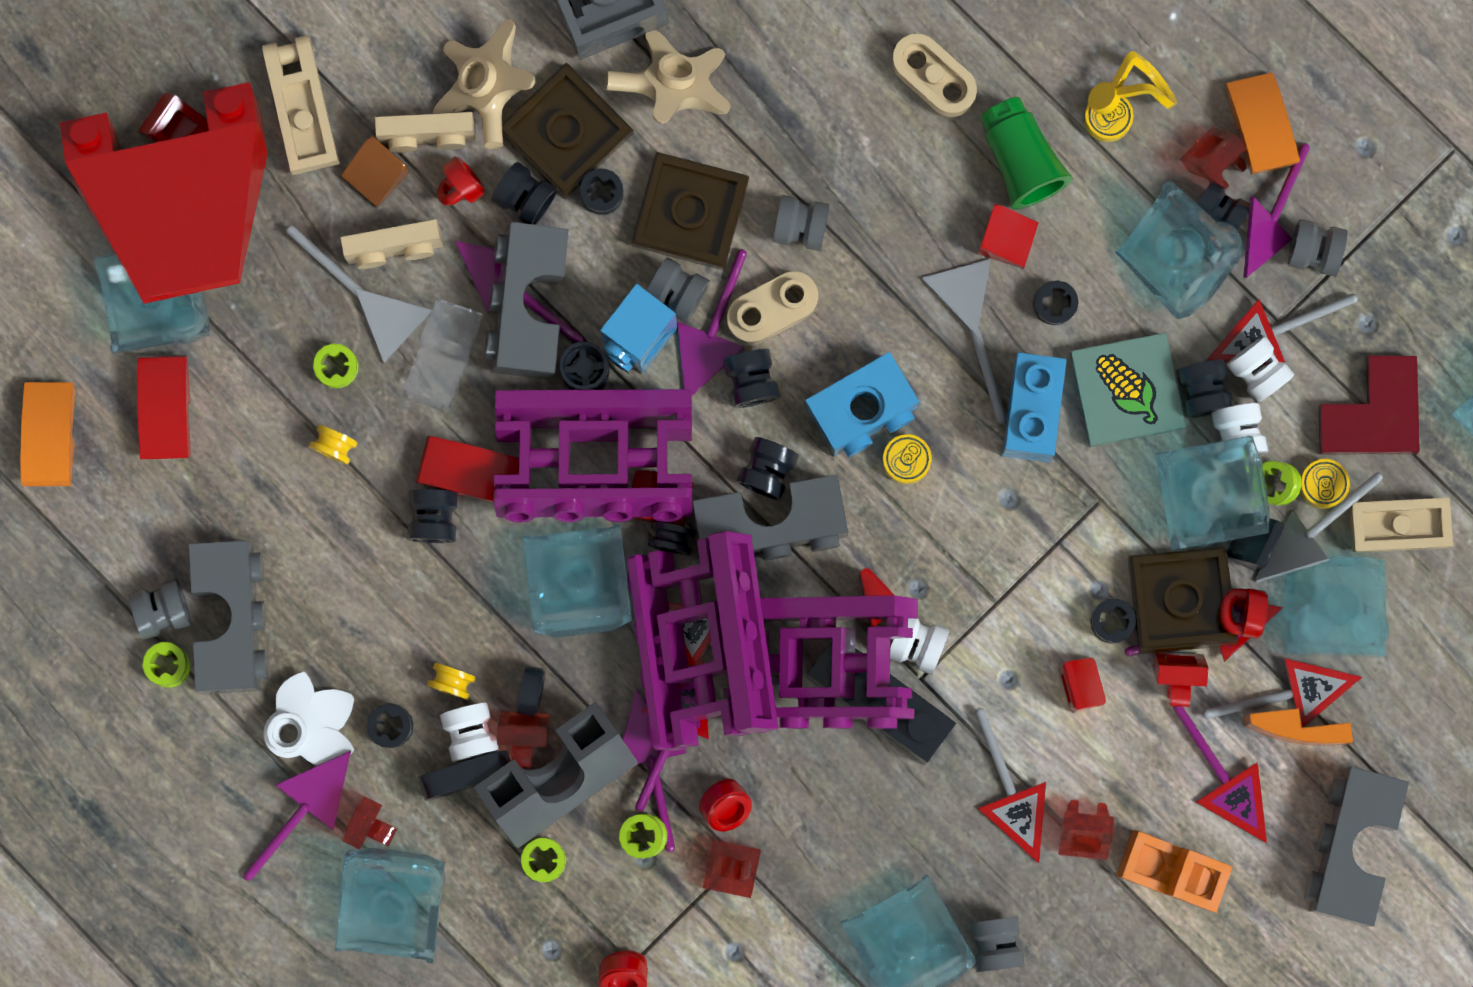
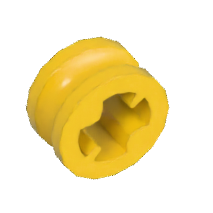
(333, 444)
(451, 681)

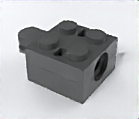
(609, 22)

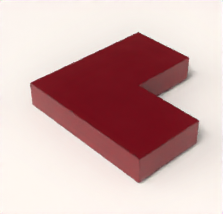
(1388, 419)

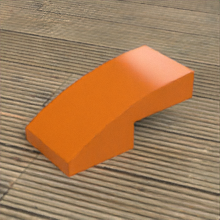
(1262, 123)
(47, 434)
(1286, 726)
(1174, 871)

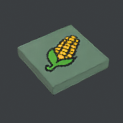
(1127, 390)

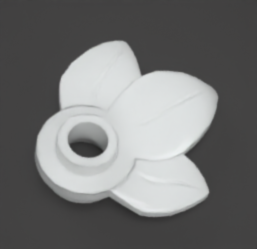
(315, 716)

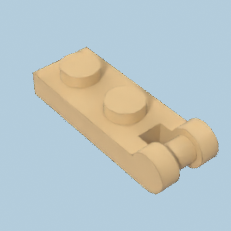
(301, 106)

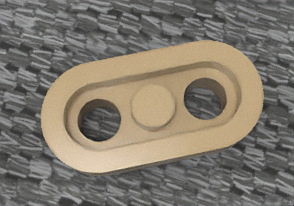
(938, 73)
(775, 310)

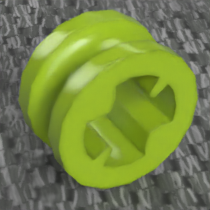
(335, 351)
(1289, 476)
(166, 680)
(650, 823)
(542, 875)

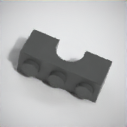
(519, 342)
(814, 519)
(234, 659)
(534, 799)
(1340, 885)

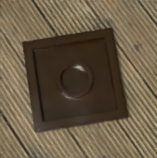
(565, 130)
(690, 211)
(1180, 599)

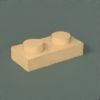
(445, 129)
(373, 247)
(1401, 525)

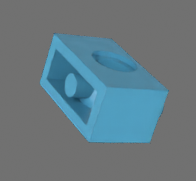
(638, 330)
(879, 381)
(1034, 407)

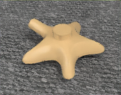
(673, 80)
(485, 81)

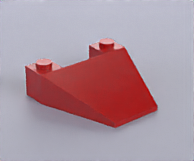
(175, 206)

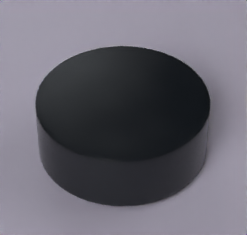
(531, 690)

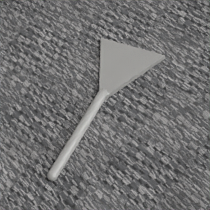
(964, 294)
(388, 318)

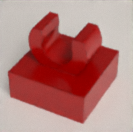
(1180, 673)

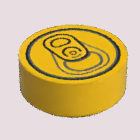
(1109, 126)
(907, 459)
(1324, 483)

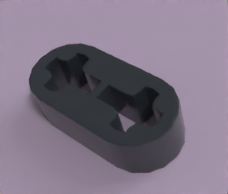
(461, 775)

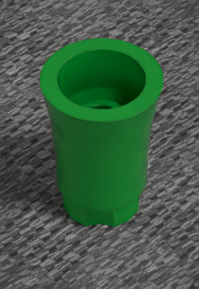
(1023, 154)

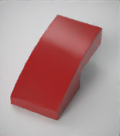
(163, 406)
(463, 468)

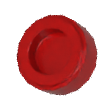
(463, 179)
(1252, 614)
(725, 805)
(623, 970)

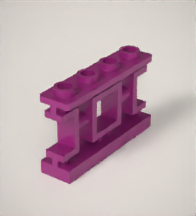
(593, 418)
(818, 622)
(735, 636)

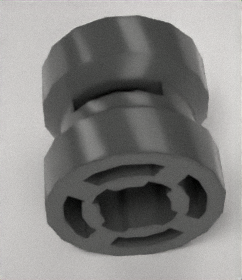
(801, 223)
(1306, 246)
(678, 289)
(159, 609)
(995, 932)

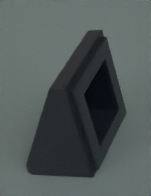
(1256, 550)

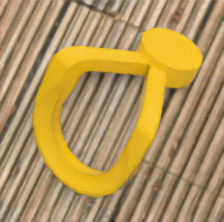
(1107, 95)

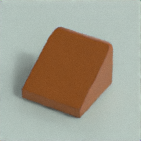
(375, 171)

